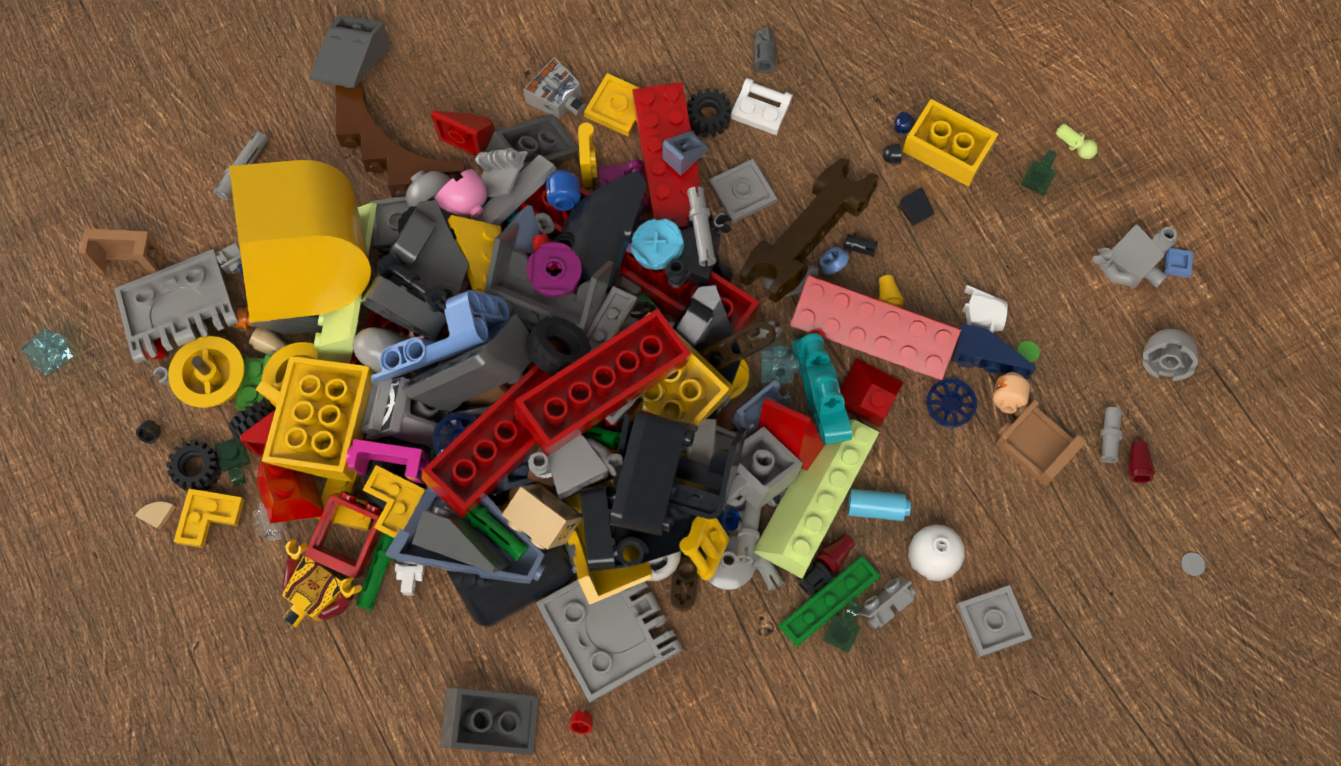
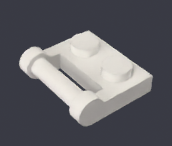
(758, 113)

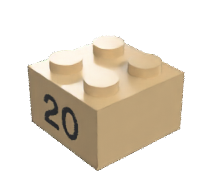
(542, 516)

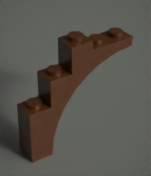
(379, 153)

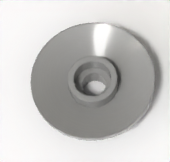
(734, 575)

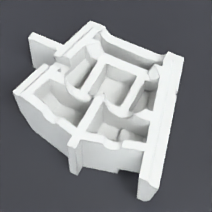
(985, 310)

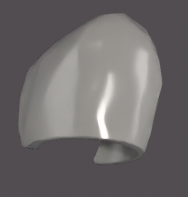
(370, 344)

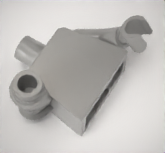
(1136, 257)
(575, 465)

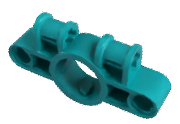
(822, 389)

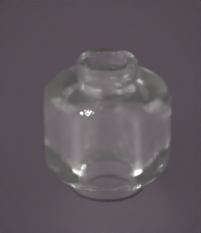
(263, 527)

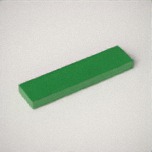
(829, 601)

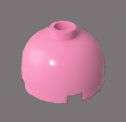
(464, 196)

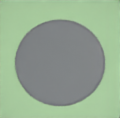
(1193, 564)

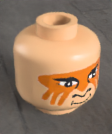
(1011, 392)

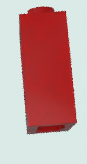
(333, 559)

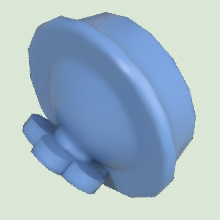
(833, 260)

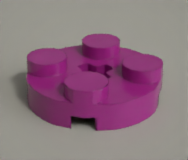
(558, 285)

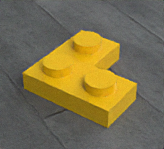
(400, 496)
(201, 510)
(346, 516)

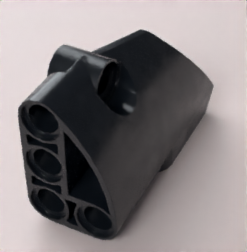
(604, 225)
(705, 324)
(607, 542)

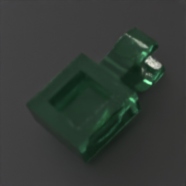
(1040, 175)
(231, 459)
(842, 631)

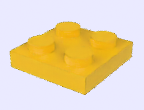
(613, 105)

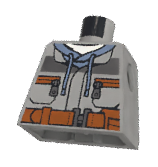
(555, 91)

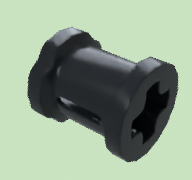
(814, 579)

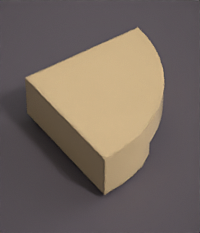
(156, 513)

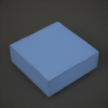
(1178, 262)

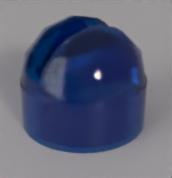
(904, 123)

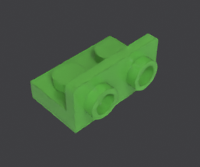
(252, 377)

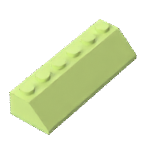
(340, 326)
(813, 502)

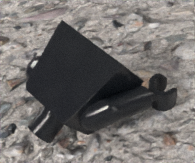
(687, 265)

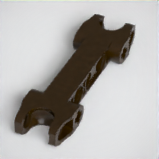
(785, 258)

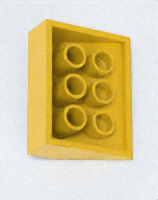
(690, 392)
(318, 417)

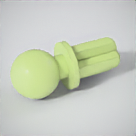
(1085, 148)

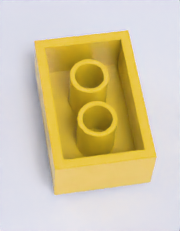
(949, 142)

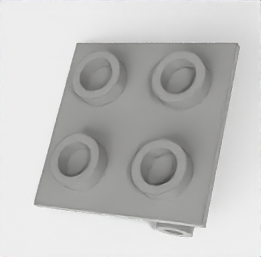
(500, 170)

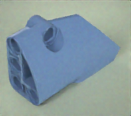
(471, 321)

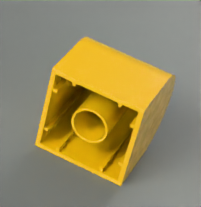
(298, 238)

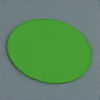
(1029, 350)

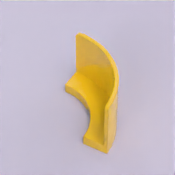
(603, 583)

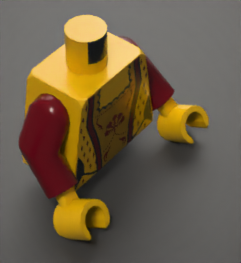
(313, 588)

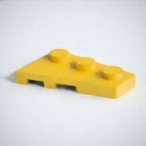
(476, 243)

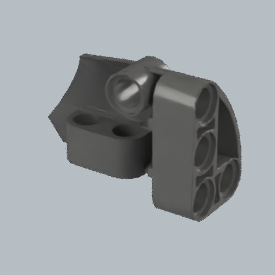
(432, 254)

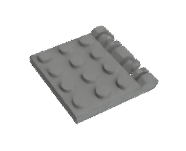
(173, 302)
(608, 638)

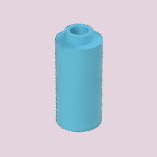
(878, 504)

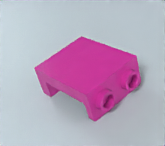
(364, 451)

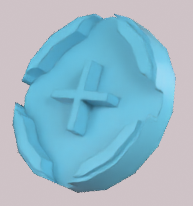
(657, 243)

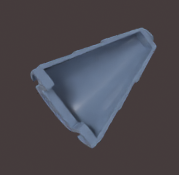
(520, 571)

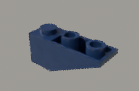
(985, 350)

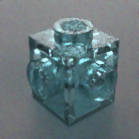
(47, 352)
(778, 364)

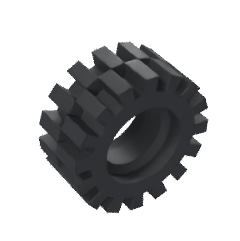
(709, 100)
(250, 417)
(183, 455)

